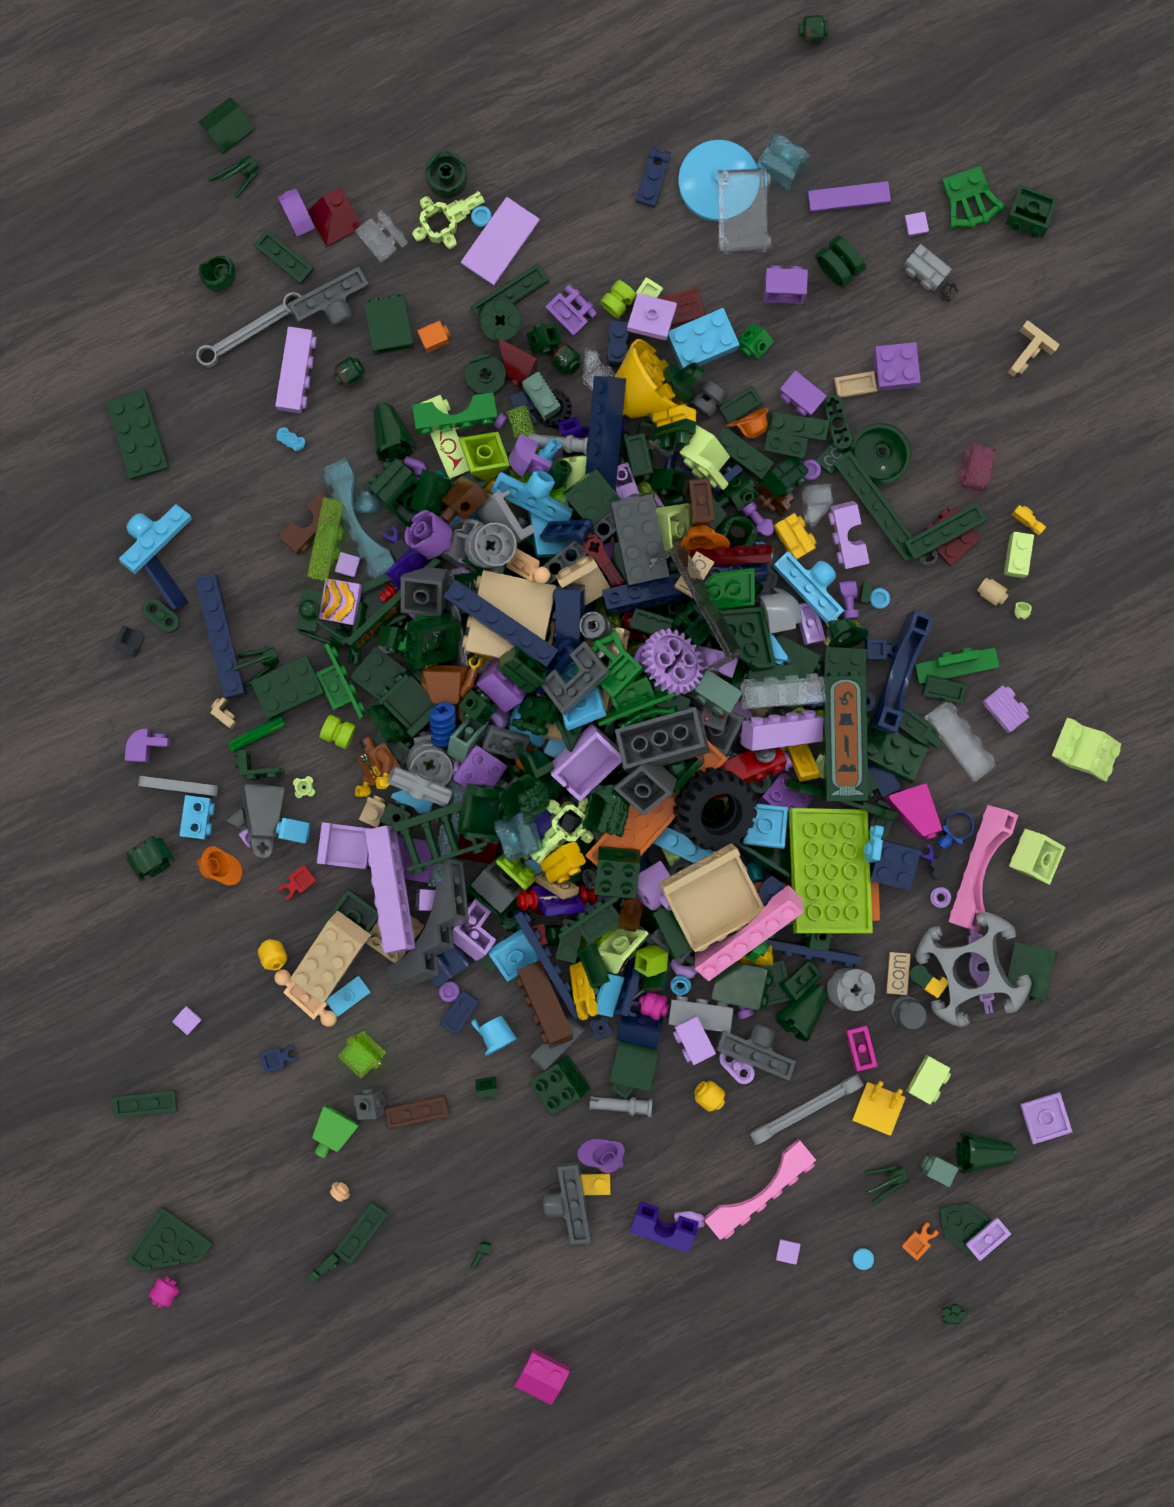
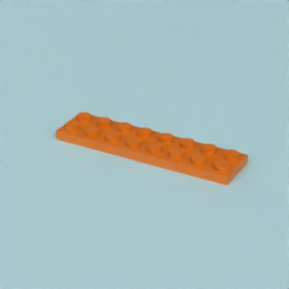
(643, 830)

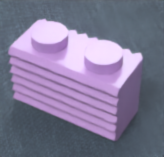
(1005, 708)

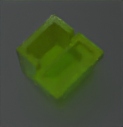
(362, 1054)

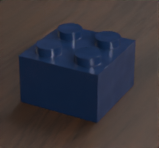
(896, 865)

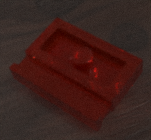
(688, 306)

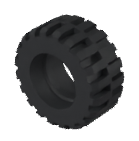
(734, 822)

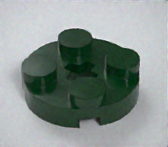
(490, 364)

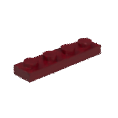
(737, 555)

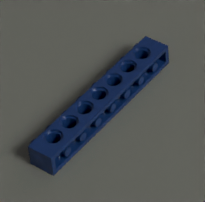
(662, 590)

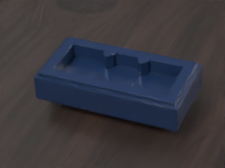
(459, 1012)

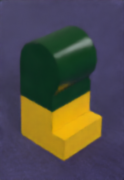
(922, 978)

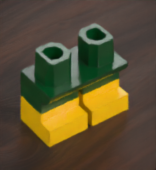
(676, 425)

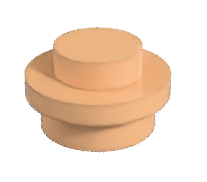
(340, 1191)

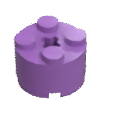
(429, 534)

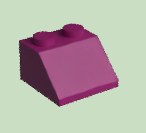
(542, 1376)

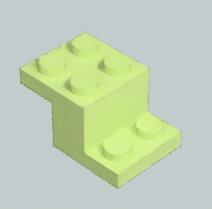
(706, 457)
(1086, 749)

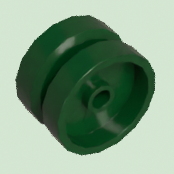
(840, 261)

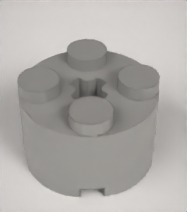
(851, 989)

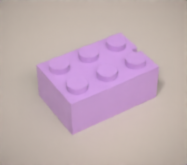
(587, 764)

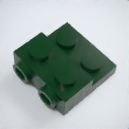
(1031, 211)
(377, 672)

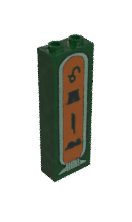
(845, 738)

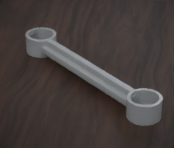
(247, 331)
(843, 1088)

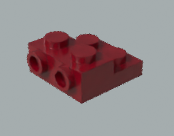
(956, 548)

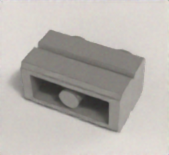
(926, 268)

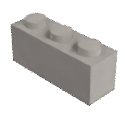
(711, 1016)

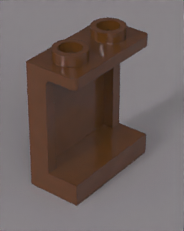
(700, 502)

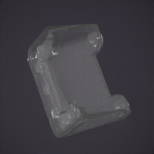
(742, 211)

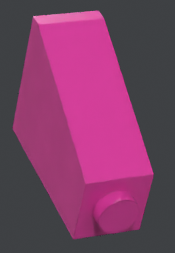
(916, 810)

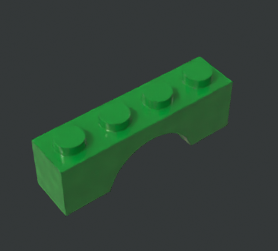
(429, 418)

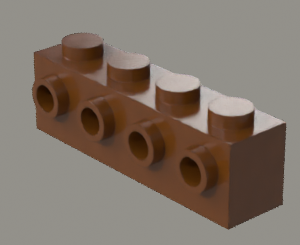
(544, 1005)

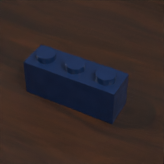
(568, 613)

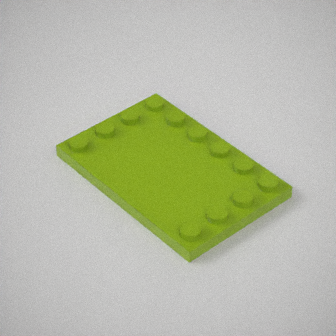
(831, 870)

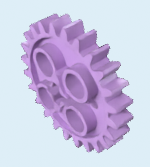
(684, 670)

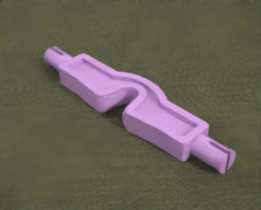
(979, 976)

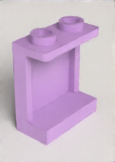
(343, 846)

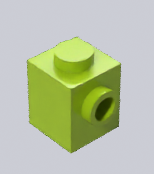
(651, 960)

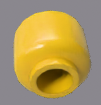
(272, 954)
(709, 1096)

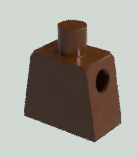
(463, 499)

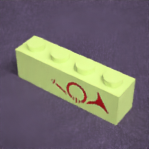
(448, 445)

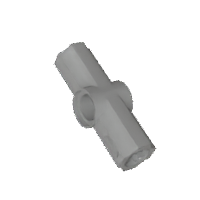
(419, 786)

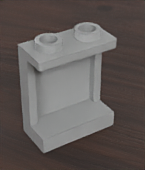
(497, 510)

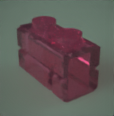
(978, 467)

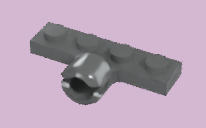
(330, 298)
(756, 1051)
(570, 1203)

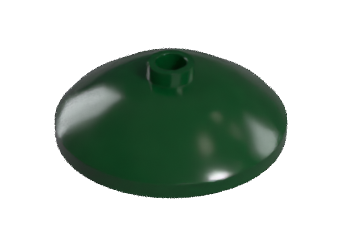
(880, 466)

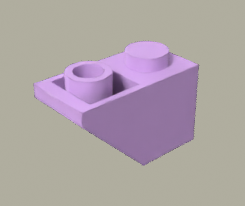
(625, 482)

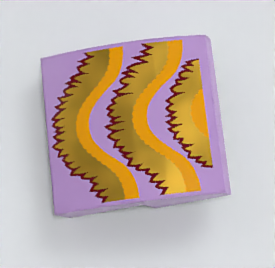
(340, 601)

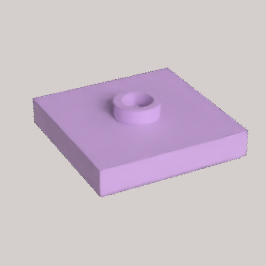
(651, 317)
(1046, 1118)

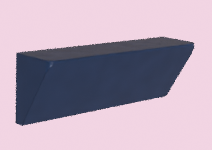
(165, 583)

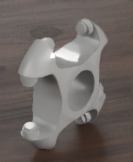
(958, 989)

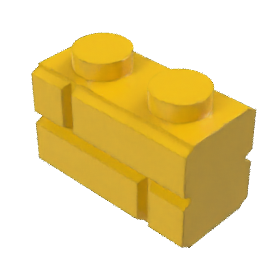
(794, 536)
(562, 863)

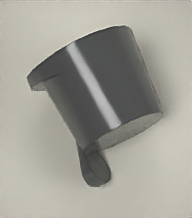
(908, 1013)

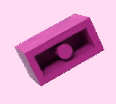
(860, 1047)

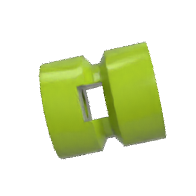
(618, 299)
(339, 732)

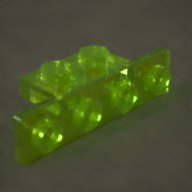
(326, 539)

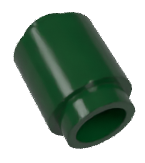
(560, 472)

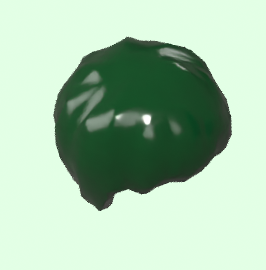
(217, 273)

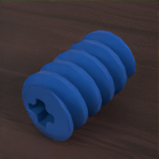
(442, 724)

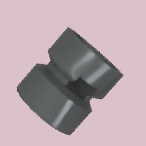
(714, 395)
(595, 626)

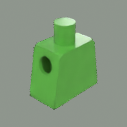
(332, 1130)

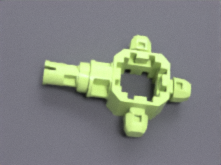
(454, 212)
(556, 835)

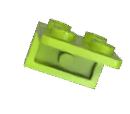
(518, 871)

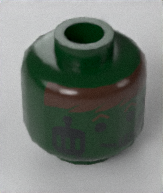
(813, 29)
(565, 359)
(349, 372)

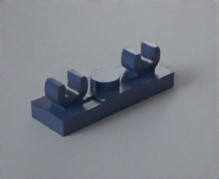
(629, 989)

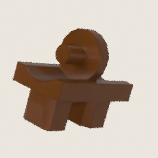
(779, 504)
(631, 914)

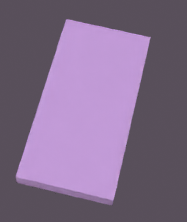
(500, 241)

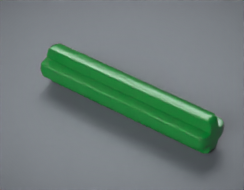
(256, 733)

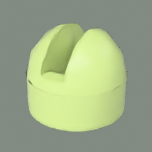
(1022, 610)

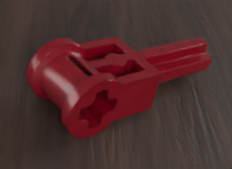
(603, 560)

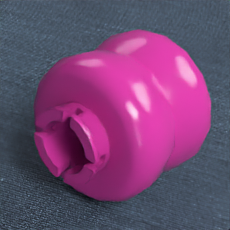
(654, 1005)
(163, 1292)

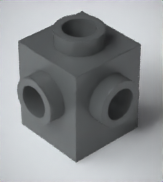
(369, 1103)

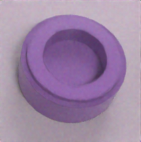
(814, 470)
(449, 991)

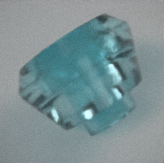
(367, 503)

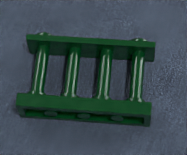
(424, 822)

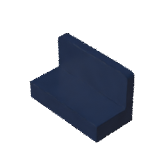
(640, 1030)

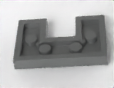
(591, 674)

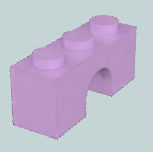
(843, 518)

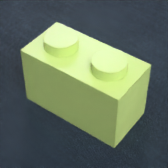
(1018, 554)
(929, 1080)

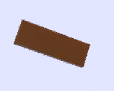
(416, 1112)

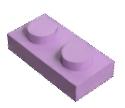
(811, 626)
(988, 1239)

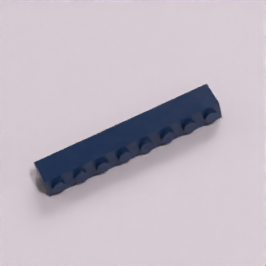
(605, 430)

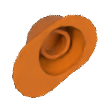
(752, 424)
(703, 537)
(220, 866)

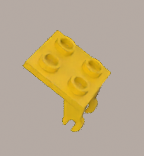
(879, 1108)

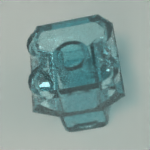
(783, 160)
(518, 838)

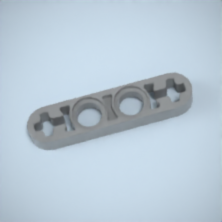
(180, 786)

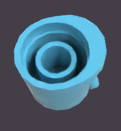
(495, 1034)

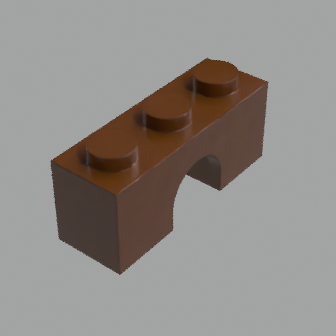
(299, 538)

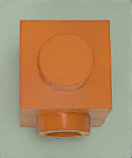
(434, 336)

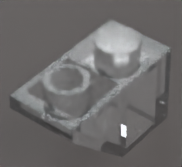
(594, 367)
(818, 501)

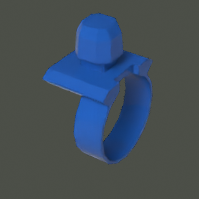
(945, 841)

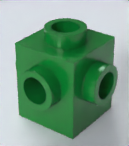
(755, 341)

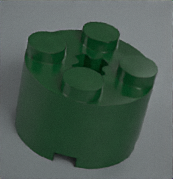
(446, 163)
(486, 320)
(149, 858)

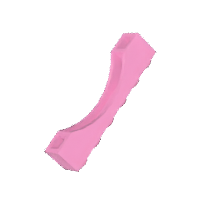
(994, 830)
(777, 913)
(727, 1217)

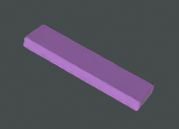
(849, 196)

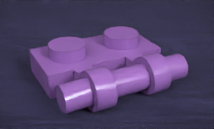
(567, 315)

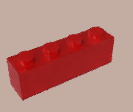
(750, 769)

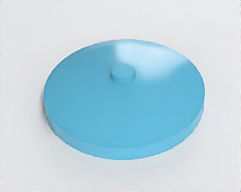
(698, 174)

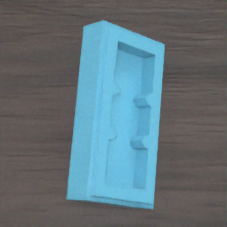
(348, 996)

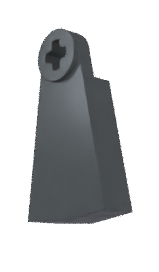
(262, 814)

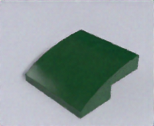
(634, 1066)

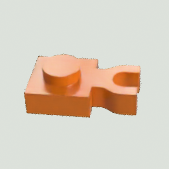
(917, 1243)

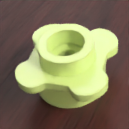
(298, 783)

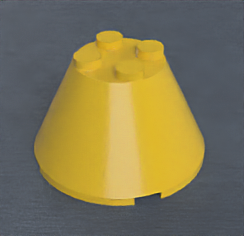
(645, 384)

